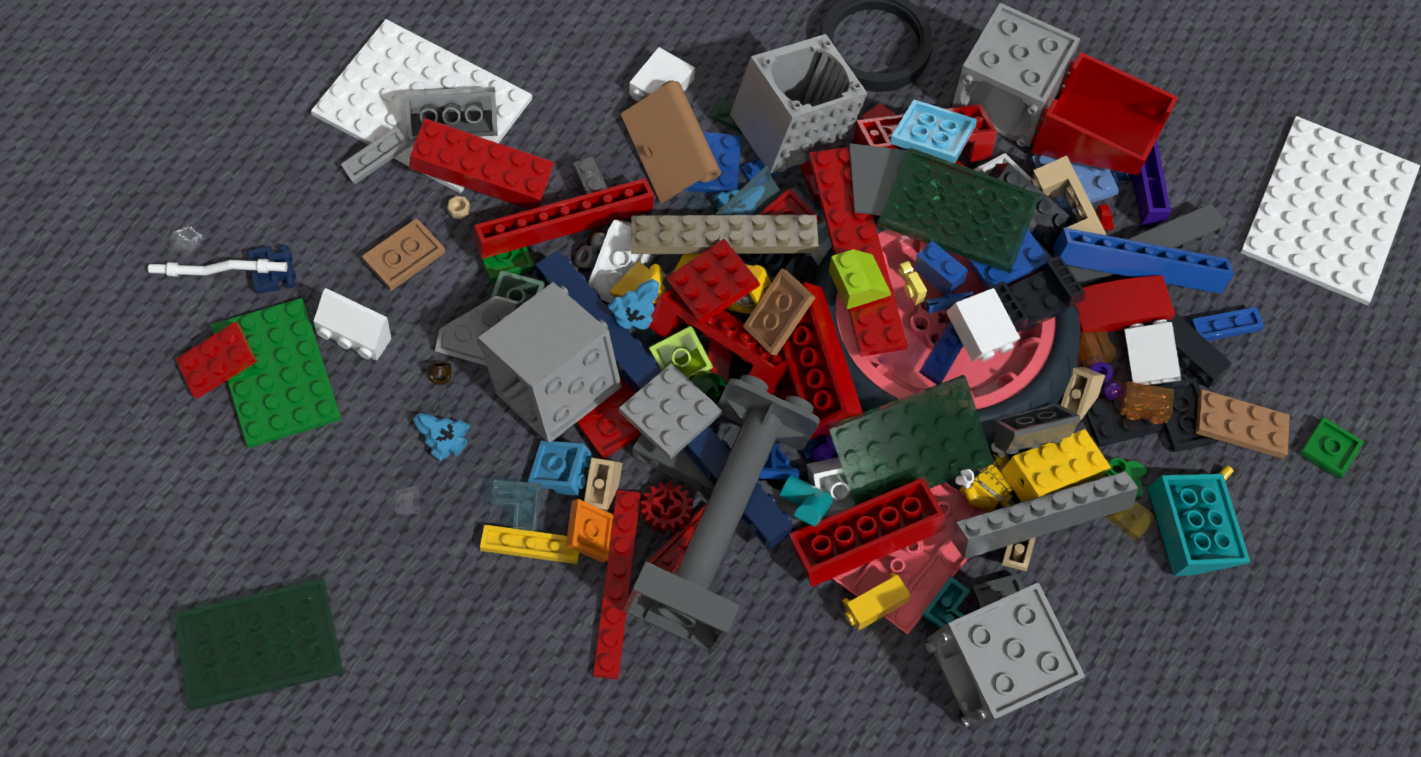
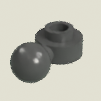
(588, 255)

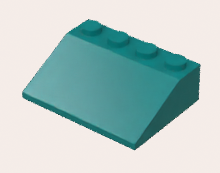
(1197, 523)

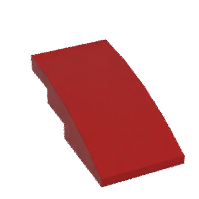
(1124, 303)

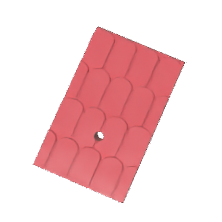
(920, 566)

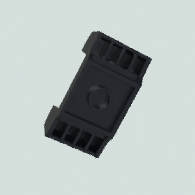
(1040, 295)

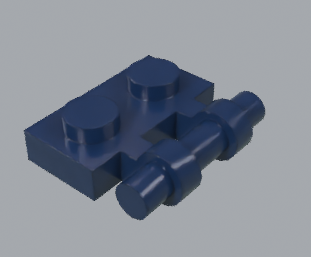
(269, 281)

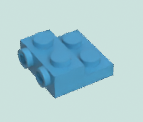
(561, 466)

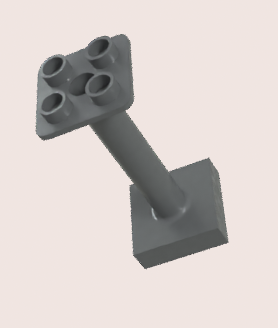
(682, 600)

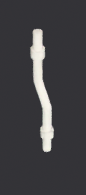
(174, 269)

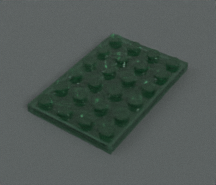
(959, 210)
(912, 439)
(257, 644)

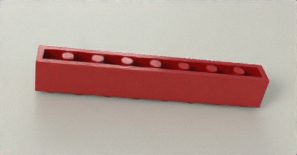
(563, 218)

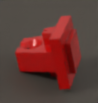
(1105, 217)

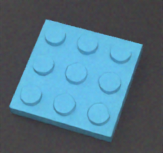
(933, 131)

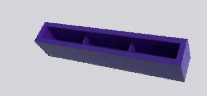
(1152, 191)

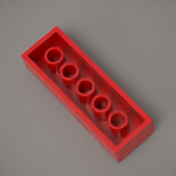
(480, 164)
(820, 365)
(867, 532)

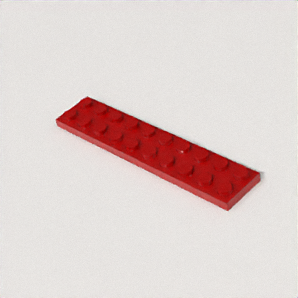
(876, 323)

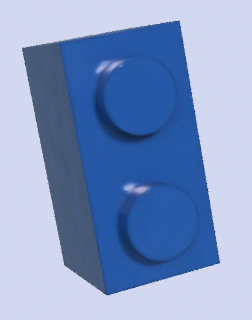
(940, 268)

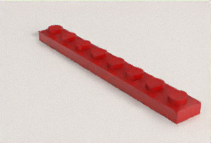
(617, 585)

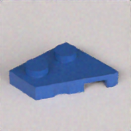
(778, 466)

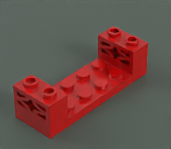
(978, 147)
(673, 315)

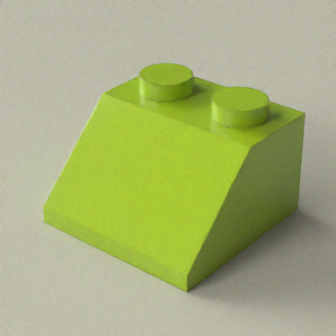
(857, 278)
(683, 351)

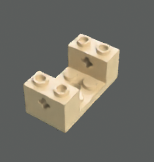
(1060, 178)

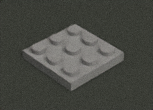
(670, 411)

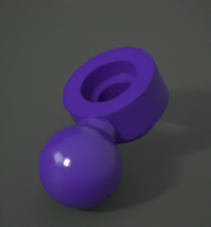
(1110, 389)
(824, 451)

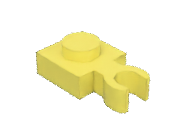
(914, 286)

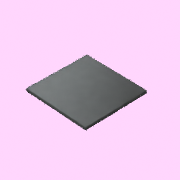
(873, 176)

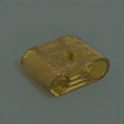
(1133, 520)

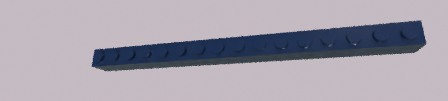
(637, 370)

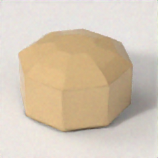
(458, 207)

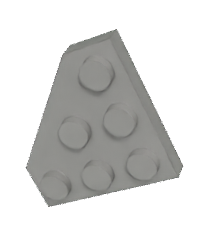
(461, 335)

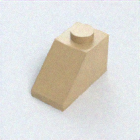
(1082, 390)
(602, 482)
(1019, 555)

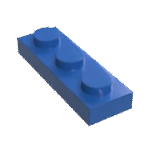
(1228, 324)

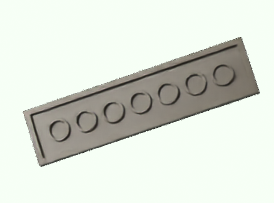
(743, 233)

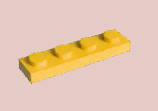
(527, 544)

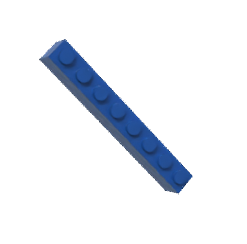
(1143, 260)

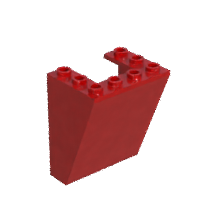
(1103, 118)

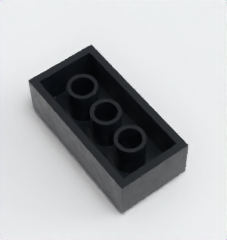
(1048, 216)

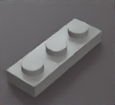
(375, 155)

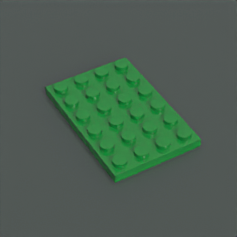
(288, 383)

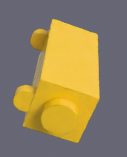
(876, 602)

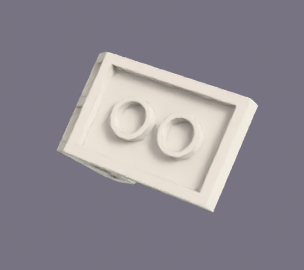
(615, 259)

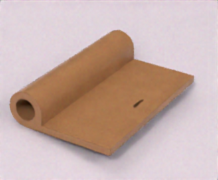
(675, 139)

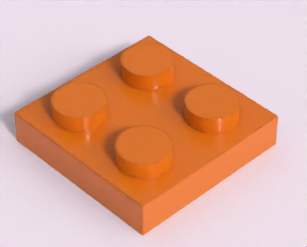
(589, 530)

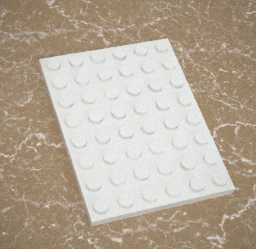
(372, 88)
(1331, 210)

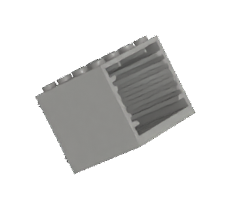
(1015, 71)
(769, 106)
(551, 361)
(1004, 656)

